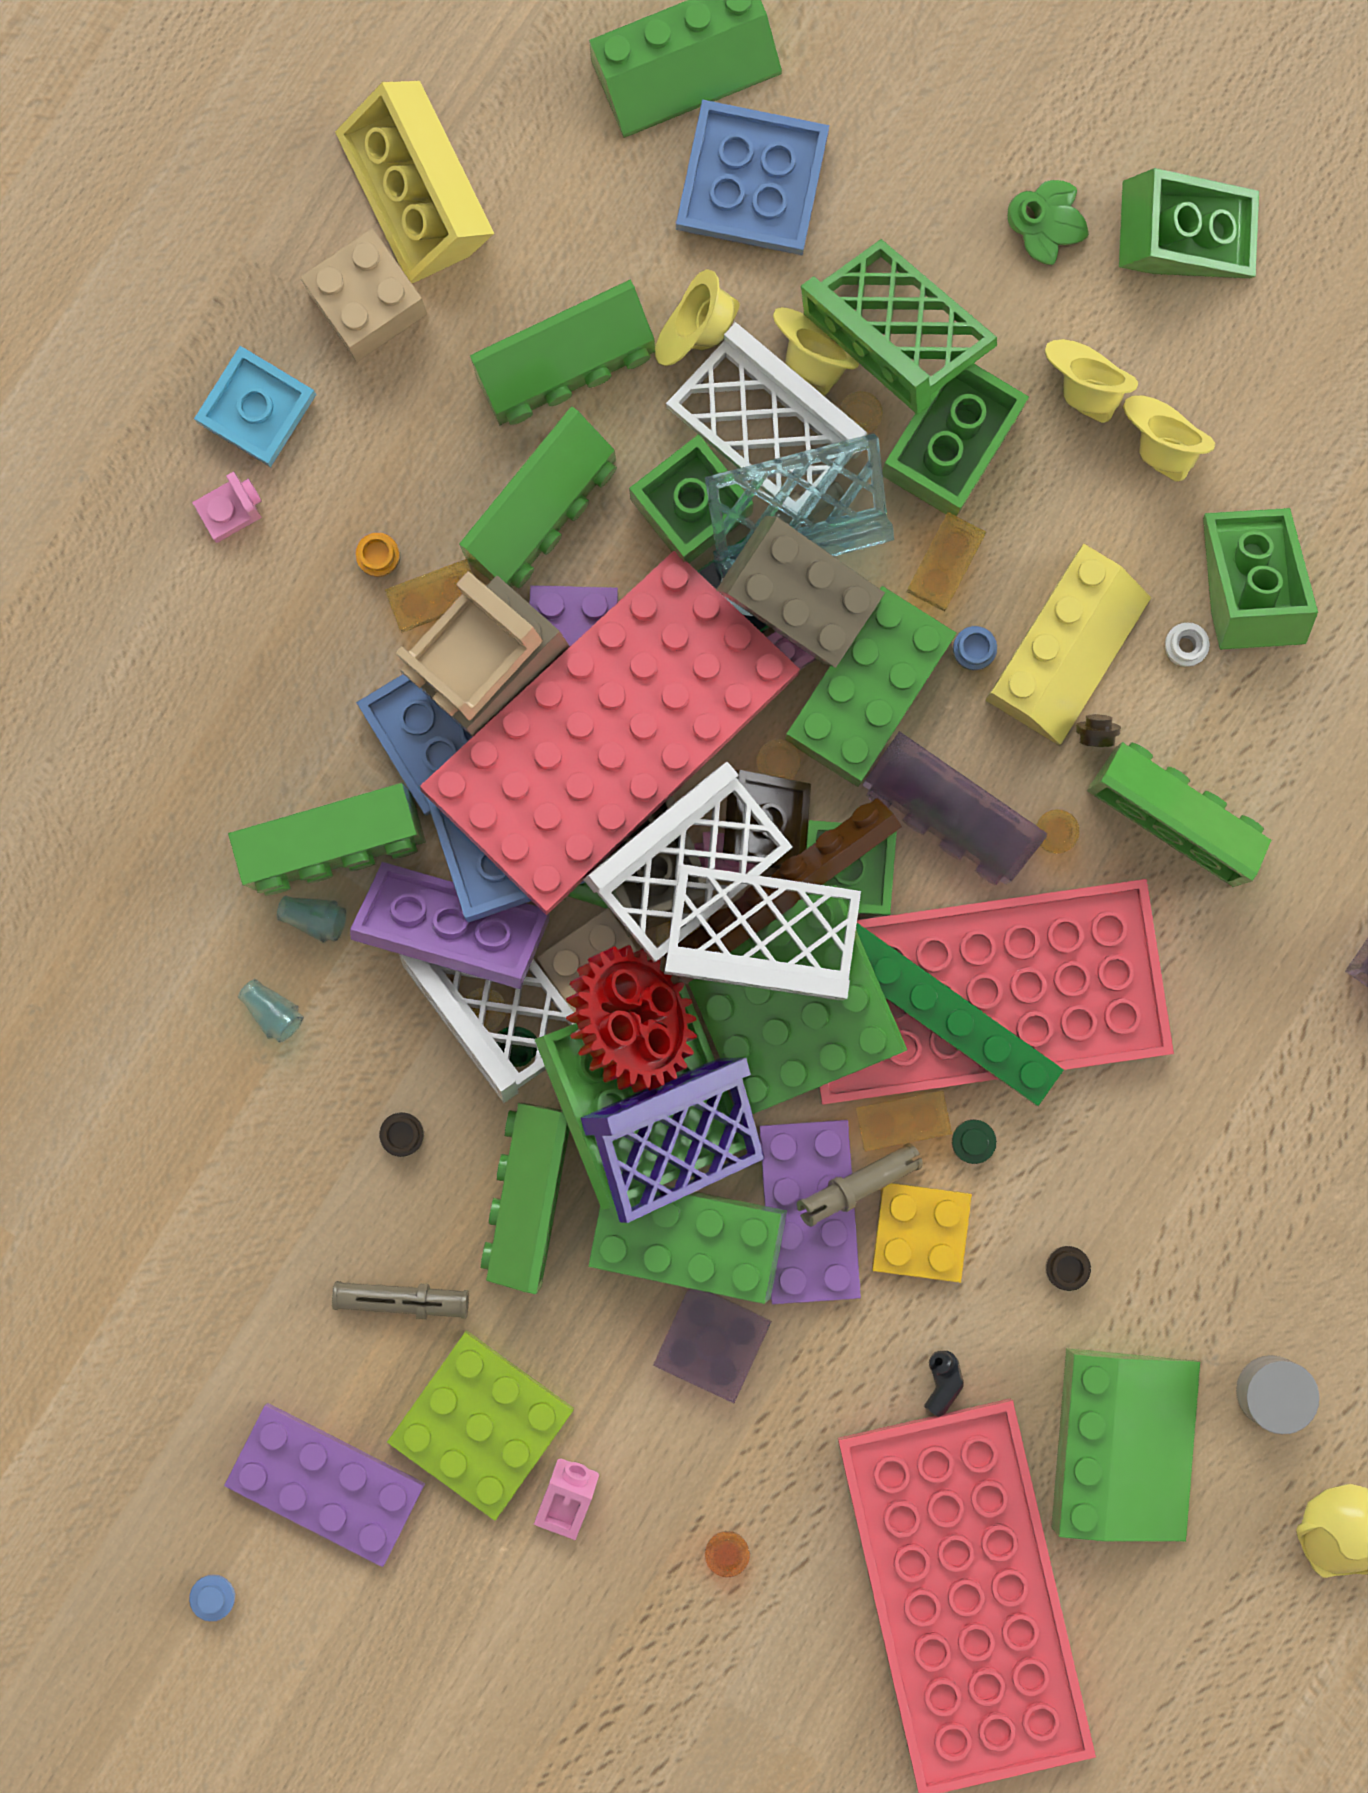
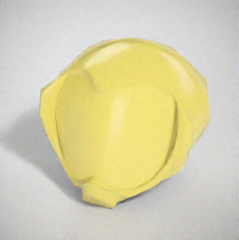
(1336, 1531)

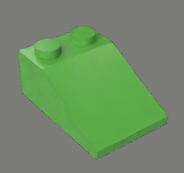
(1188, 226)
(1257, 579)

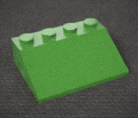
(1125, 1447)

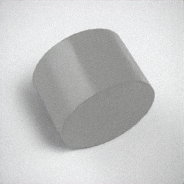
(1277, 1394)

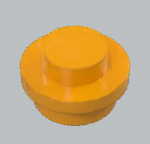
(377, 554)

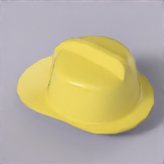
(698, 320)
(812, 351)
(1090, 379)
(1167, 437)

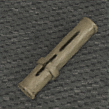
(845, 1192)
(421, 1300)

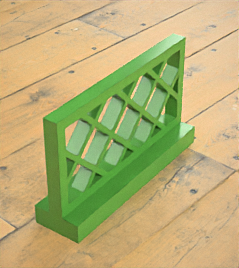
(873, 350)

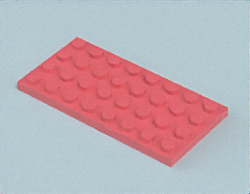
(609, 731)
(1054, 968)
(966, 1598)

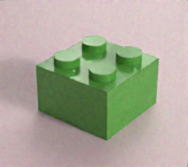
(677, 502)

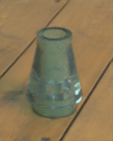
(315, 917)
(271, 1011)

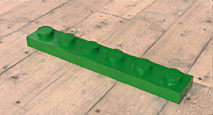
(959, 1022)

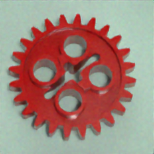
(631, 1019)

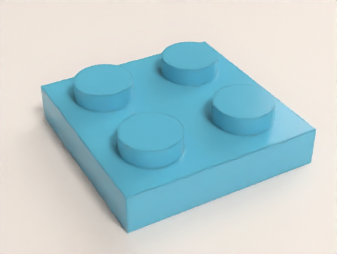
(255, 406)

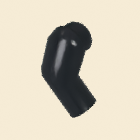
(948, 1382)

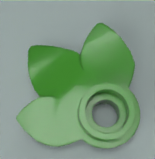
(1054, 219)

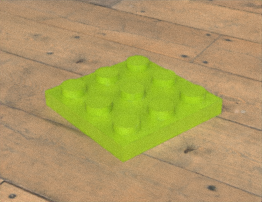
(480, 1425)

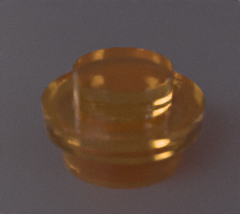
(727, 1554)

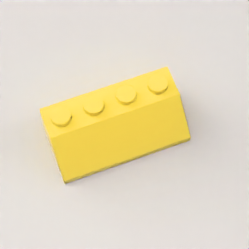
(413, 179)
(1070, 645)

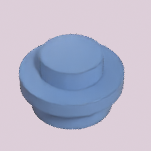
(975, 648)
(212, 1597)

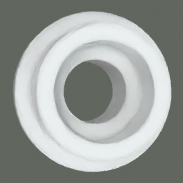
(1196, 635)

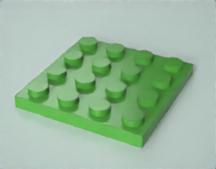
(798, 1038)
(585, 1092)

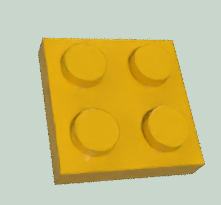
(921, 1232)

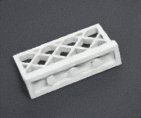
(784, 386)
(666, 829)
(760, 972)
(470, 1029)

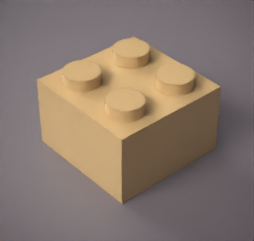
(364, 295)

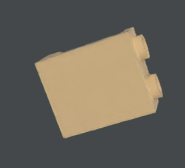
(470, 649)

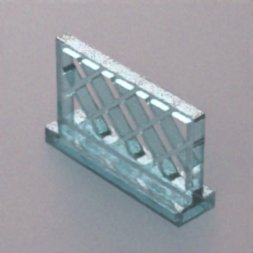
(835, 534)

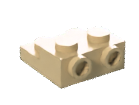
(573, 951)

